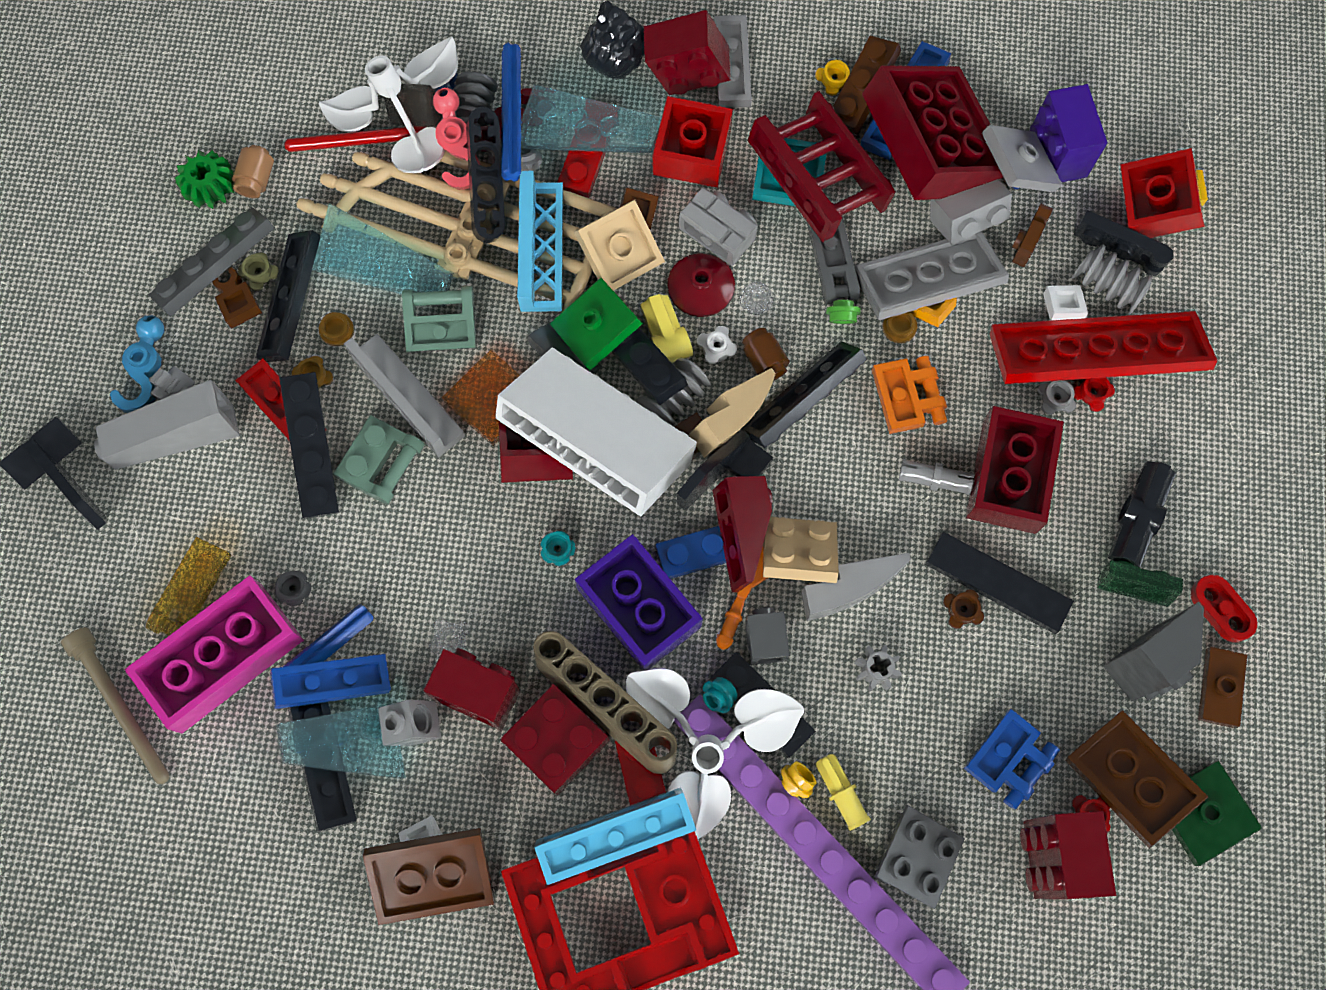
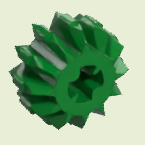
(205, 179)

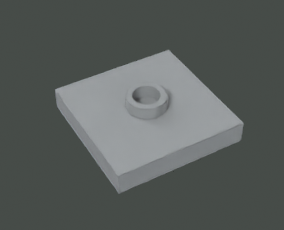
(1021, 158)

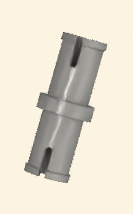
(936, 476)

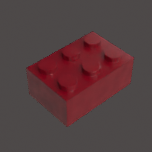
(1015, 470)
(1068, 856)

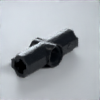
(1142, 513)

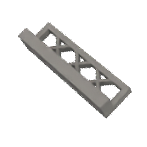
(406, 394)

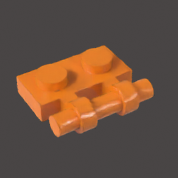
(899, 395)

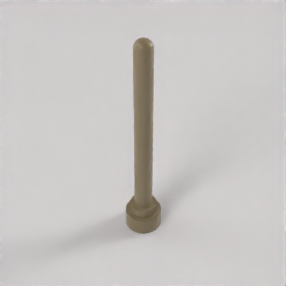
(81, 647)

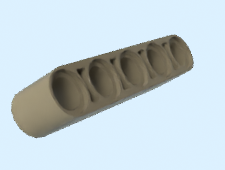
(611, 717)

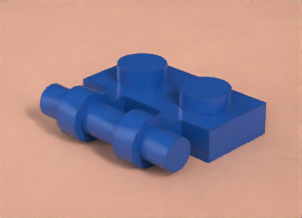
(1002, 752)

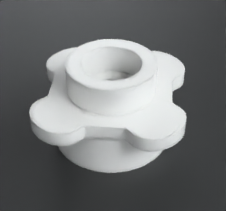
(717, 354)

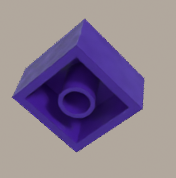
(1070, 131)

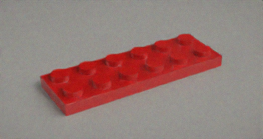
(1101, 347)

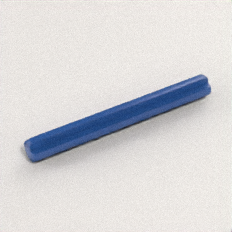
(511, 112)

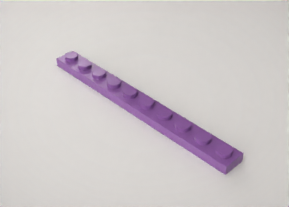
(827, 857)

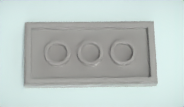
(929, 275)

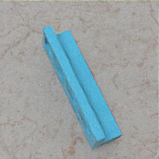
(528, 238)
(614, 835)

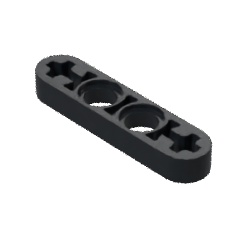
(485, 175)

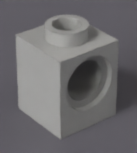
(409, 723)

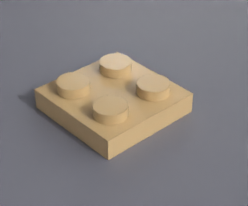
(619, 245)
(801, 550)

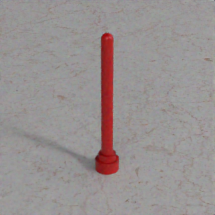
(348, 139)

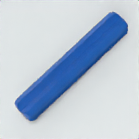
(334, 637)

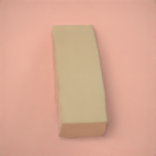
(731, 412)

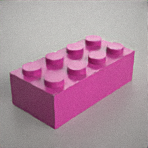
(213, 655)

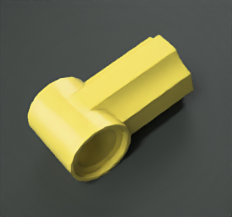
(665, 328)

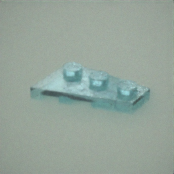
(341, 743)

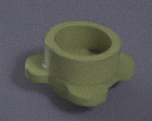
(252, 264)

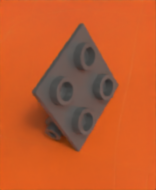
(919, 856)

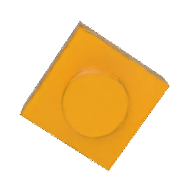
(935, 313)

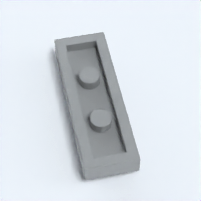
(738, 90)

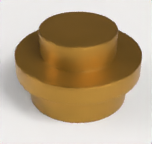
(900, 327)
(336, 329)

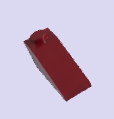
(743, 519)

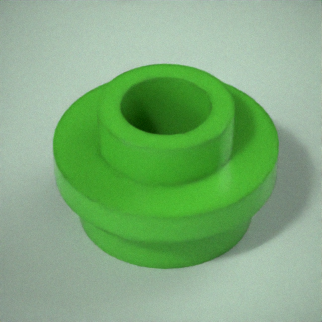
(843, 312)

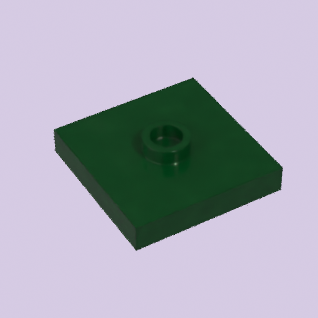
(1219, 820)

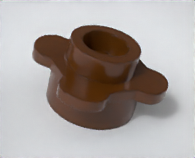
(970, 601)

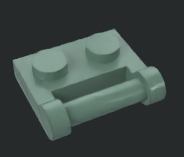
(439, 331)
(369, 455)

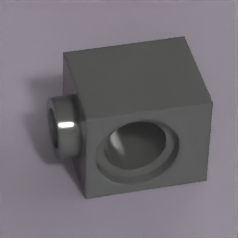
(766, 636)

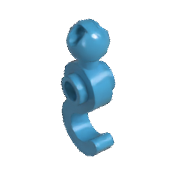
(141, 363)

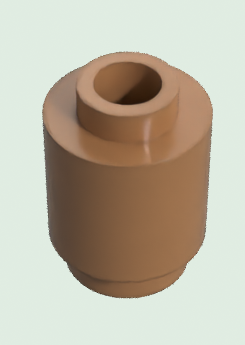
(252, 171)

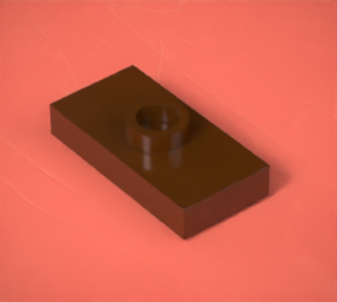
(1222, 687)

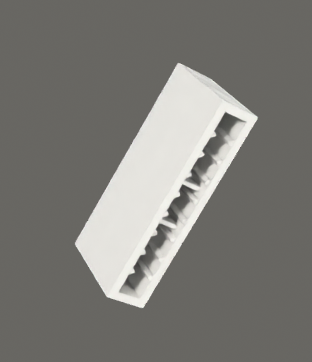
(595, 430)

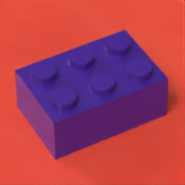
(638, 602)

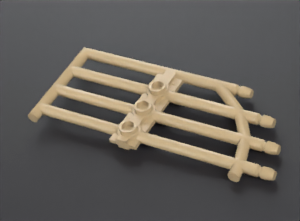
(462, 246)

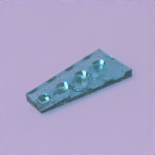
(370, 257)

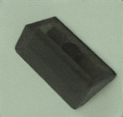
(417, 104)

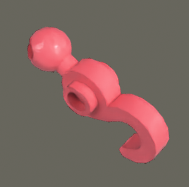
(451, 134)

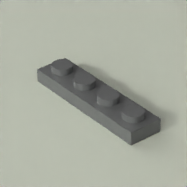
(211, 261)

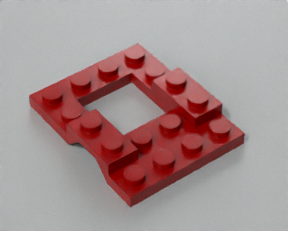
(675, 903)

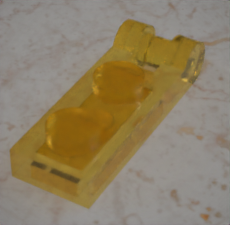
(188, 586)

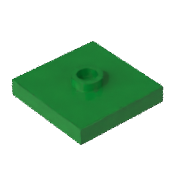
(595, 324)

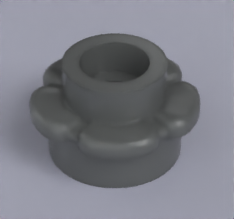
(283, 585)

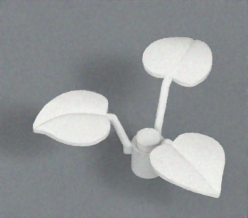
(354, 107)
(764, 715)

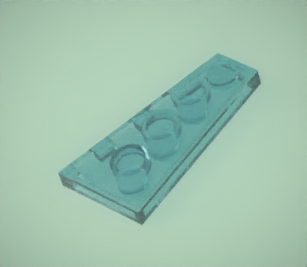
(582, 124)

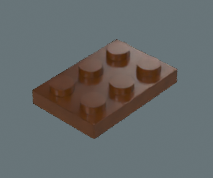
(1136, 779)
(429, 876)

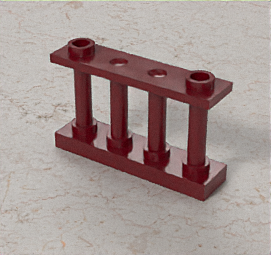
(803, 188)

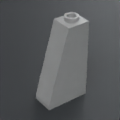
(168, 427)

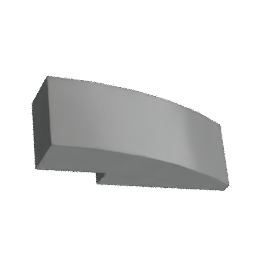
(854, 584)

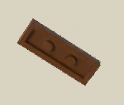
(850, 103)

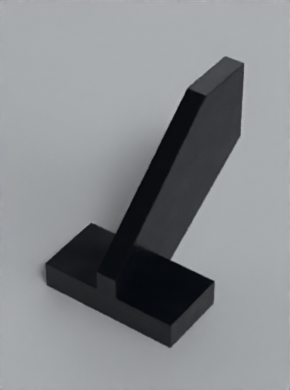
(42, 455)
(737, 455)

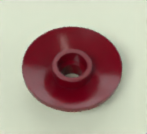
(701, 298)

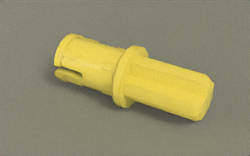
(842, 791)

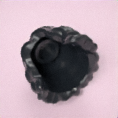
(613, 42)

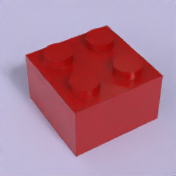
(692, 141)
(1162, 194)

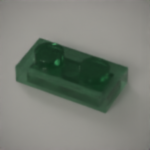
(1140, 583)

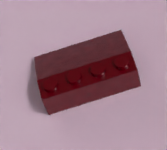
(932, 128)

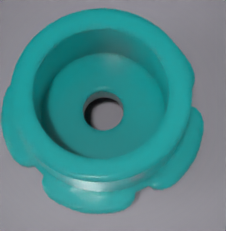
(560, 539)
(719, 695)

